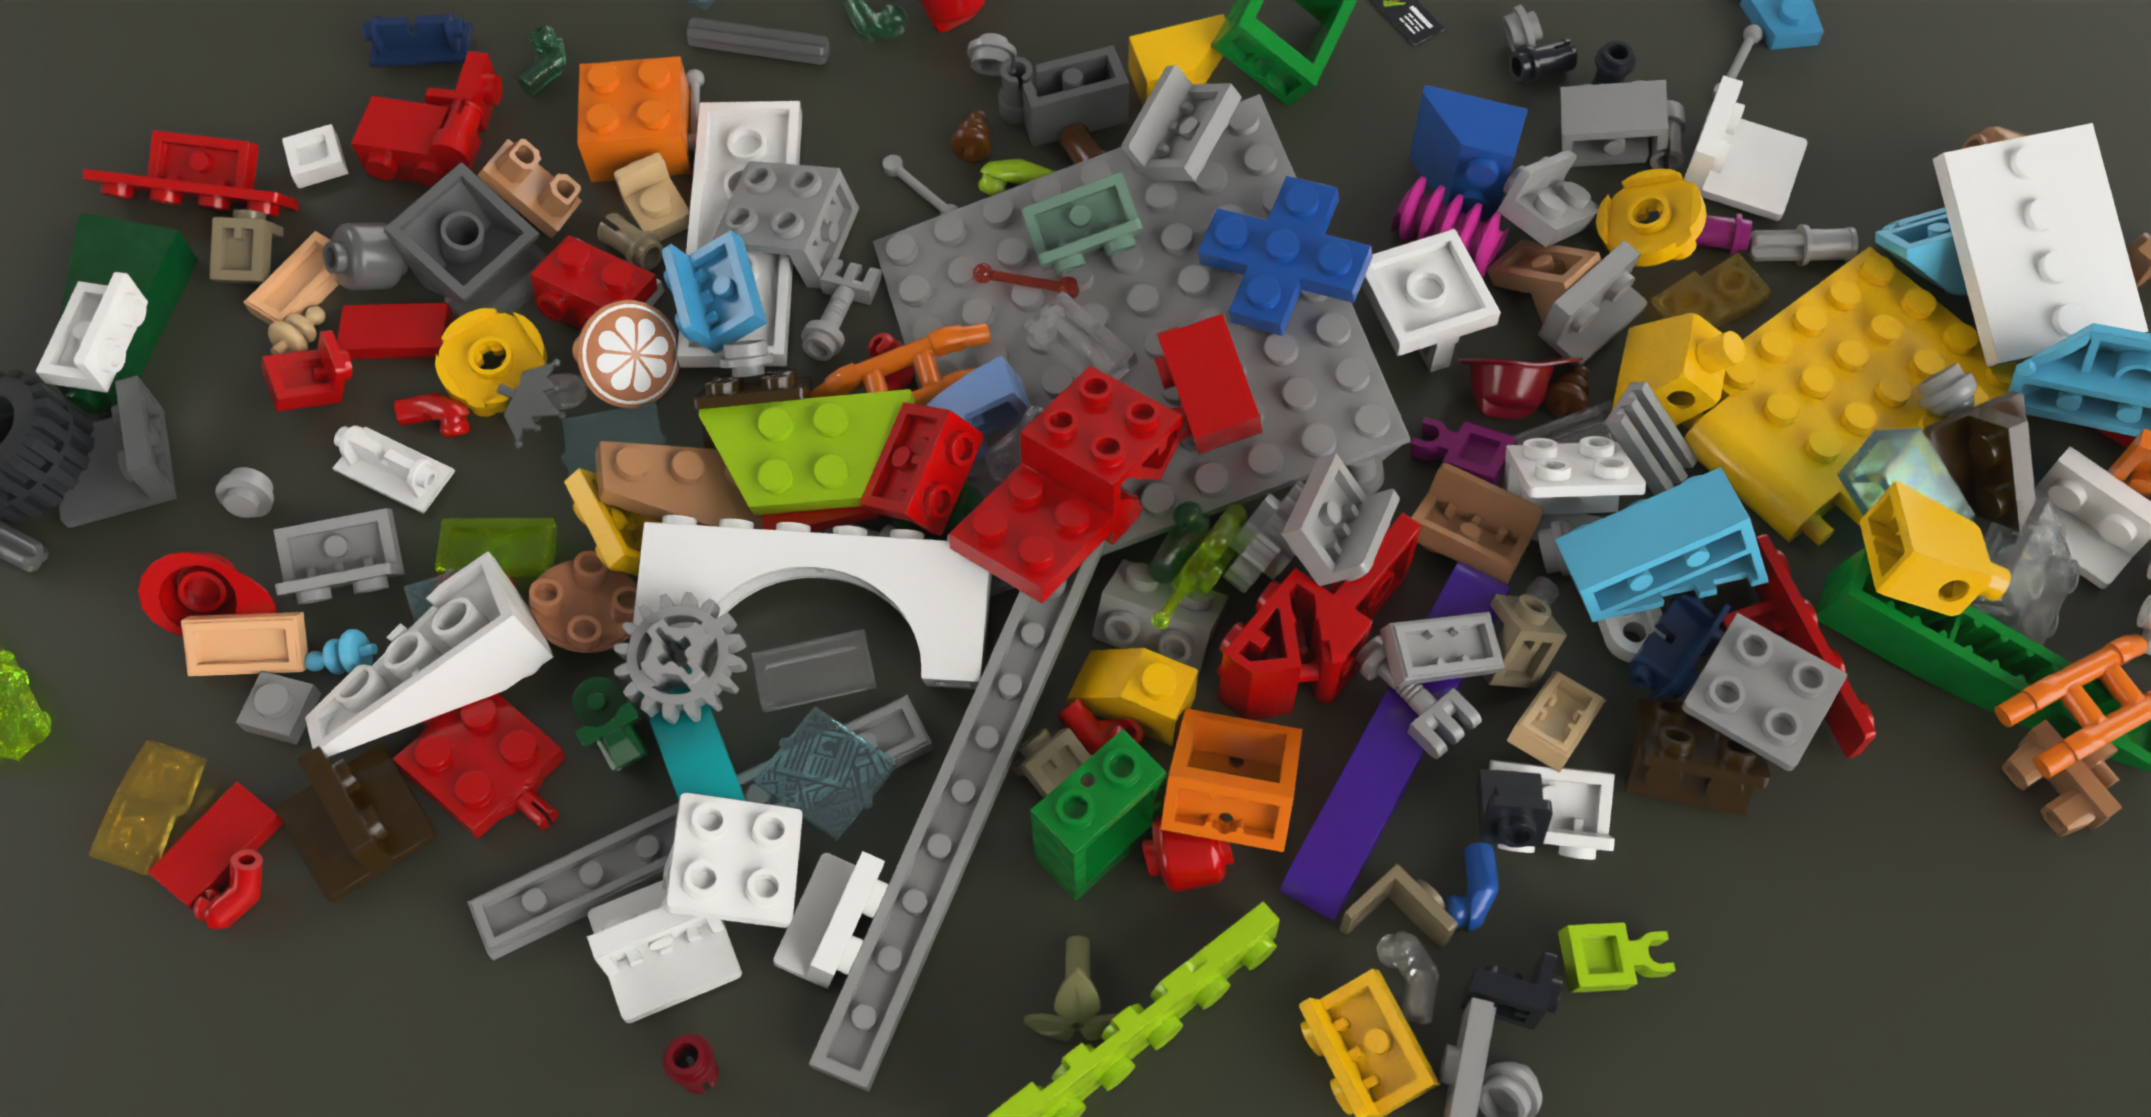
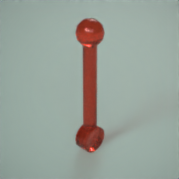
(984, 273)

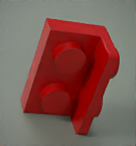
(922, 467)

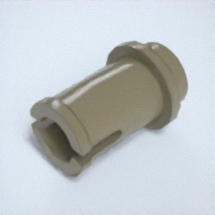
(638, 247)

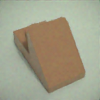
(1541, 271)

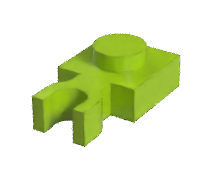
(1604, 958)

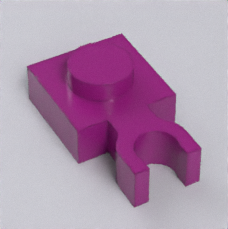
(1471, 449)

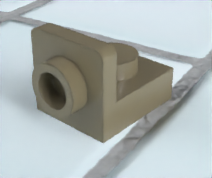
(242, 247)
(1526, 640)
(1050, 759)

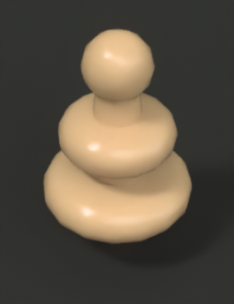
(295, 332)

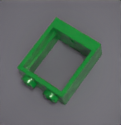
(1285, 70)
(1091, 829)

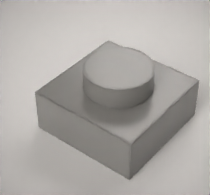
(278, 707)

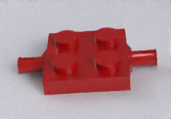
(483, 764)

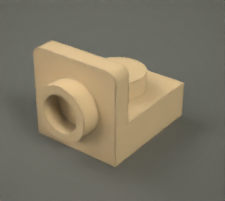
(652, 197)

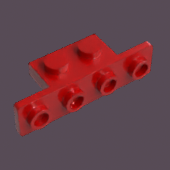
(196, 168)
(1796, 621)

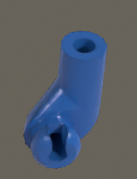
(1481, 888)

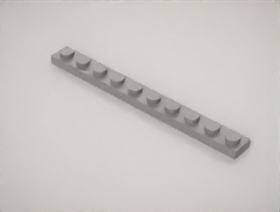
(946, 833)

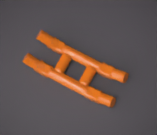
(917, 353)
(2067, 686)

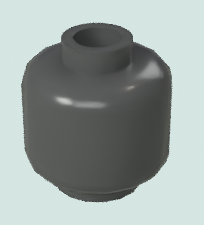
(363, 257)

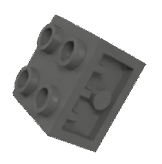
(128, 461)

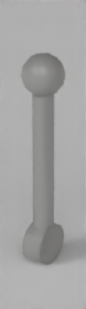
(1751, 35)
(695, 80)
(894, 167)

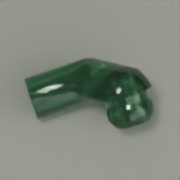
(875, 24)
(549, 60)

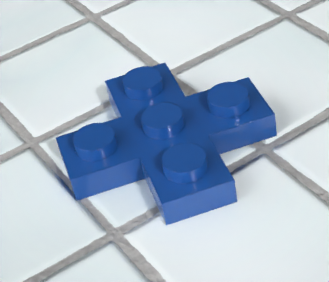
(1284, 255)

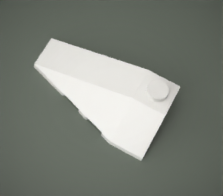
(457, 653)

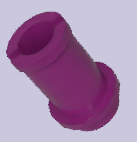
(1726, 233)

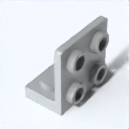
(792, 213)
(1764, 692)

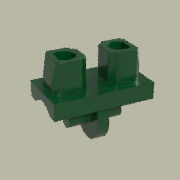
(609, 722)

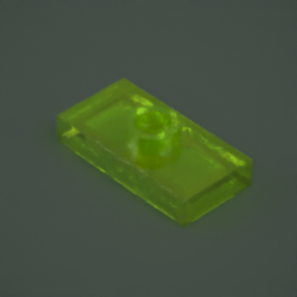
(519, 544)

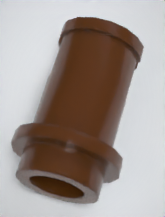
(1079, 143)

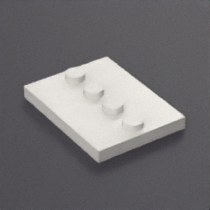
(2038, 241)

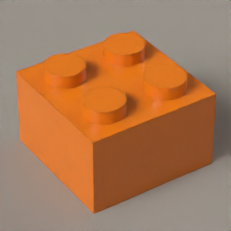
(632, 113)

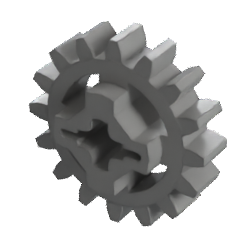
(1261, 543)
(661, 669)

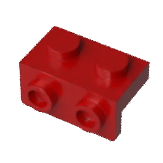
(582, 279)

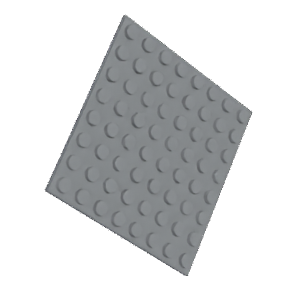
(1311, 386)

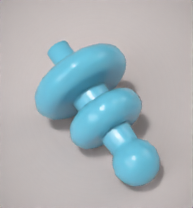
(343, 653)

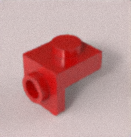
(476, 83)
(308, 376)

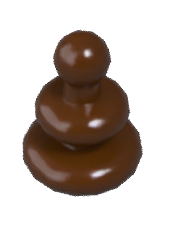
(972, 138)
(1568, 392)

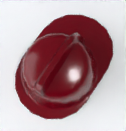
(1511, 387)

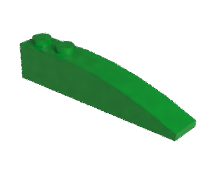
(1960, 653)

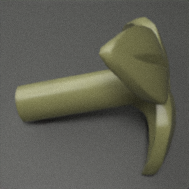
(1075, 1000)

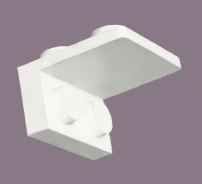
(1743, 160)
(1571, 475)

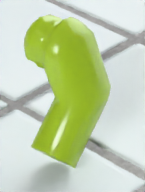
(1015, 171)

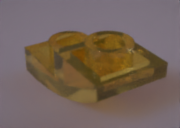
(1717, 295)
(146, 805)

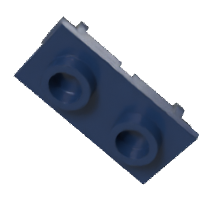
(427, 42)
(1693, 634)

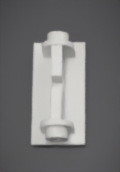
(390, 467)

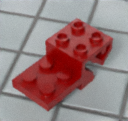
(1069, 484)
(1310, 626)

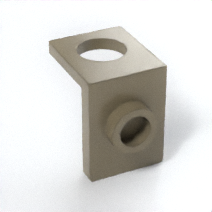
(1414, 898)

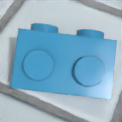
(714, 292)

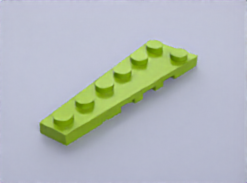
(1193, 983)

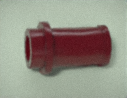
(677, 1066)

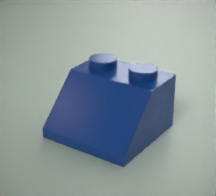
(1466, 146)

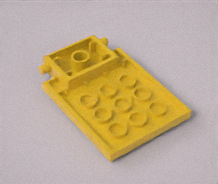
(1822, 384)

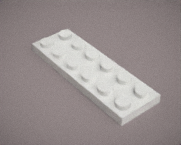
(725, 142)

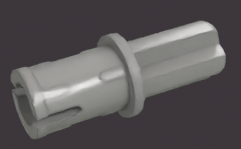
(1803, 245)

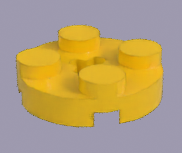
(1667, 238)
(463, 352)

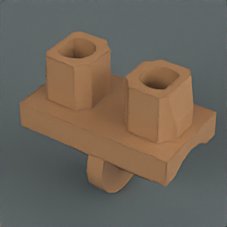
(529, 187)
(2081, 786)

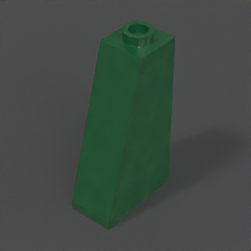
(157, 264)

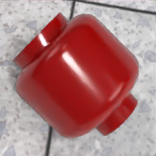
(1186, 859)

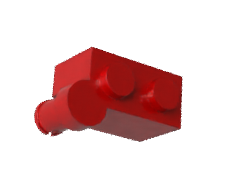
(416, 139)
(1209, 384)

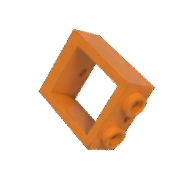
(1257, 806)

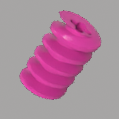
(1429, 216)

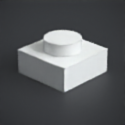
(314, 156)

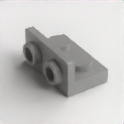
(1545, 203)
(1595, 307)

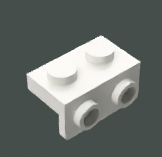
(93, 334)
(1579, 806)
(827, 915)

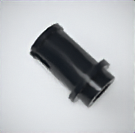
(1531, 63)
(1614, 63)

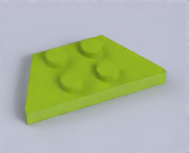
(804, 449)

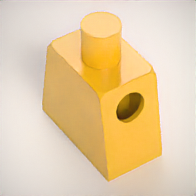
(1681, 362)
(1928, 553)

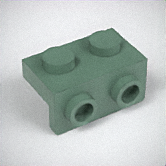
(1083, 223)

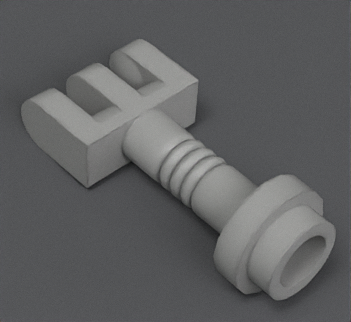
(822, 337)
(1432, 712)

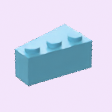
(1663, 548)

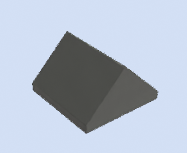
(459, 235)

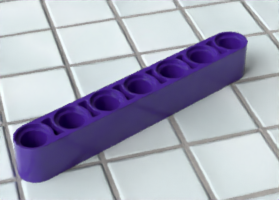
(1376, 773)

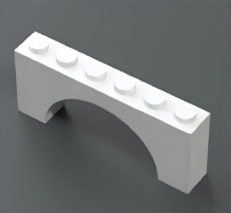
(923, 579)

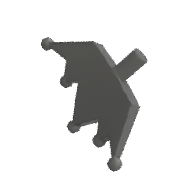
(530, 400)

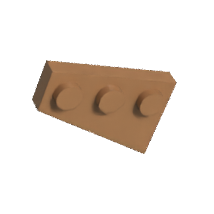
(669, 482)

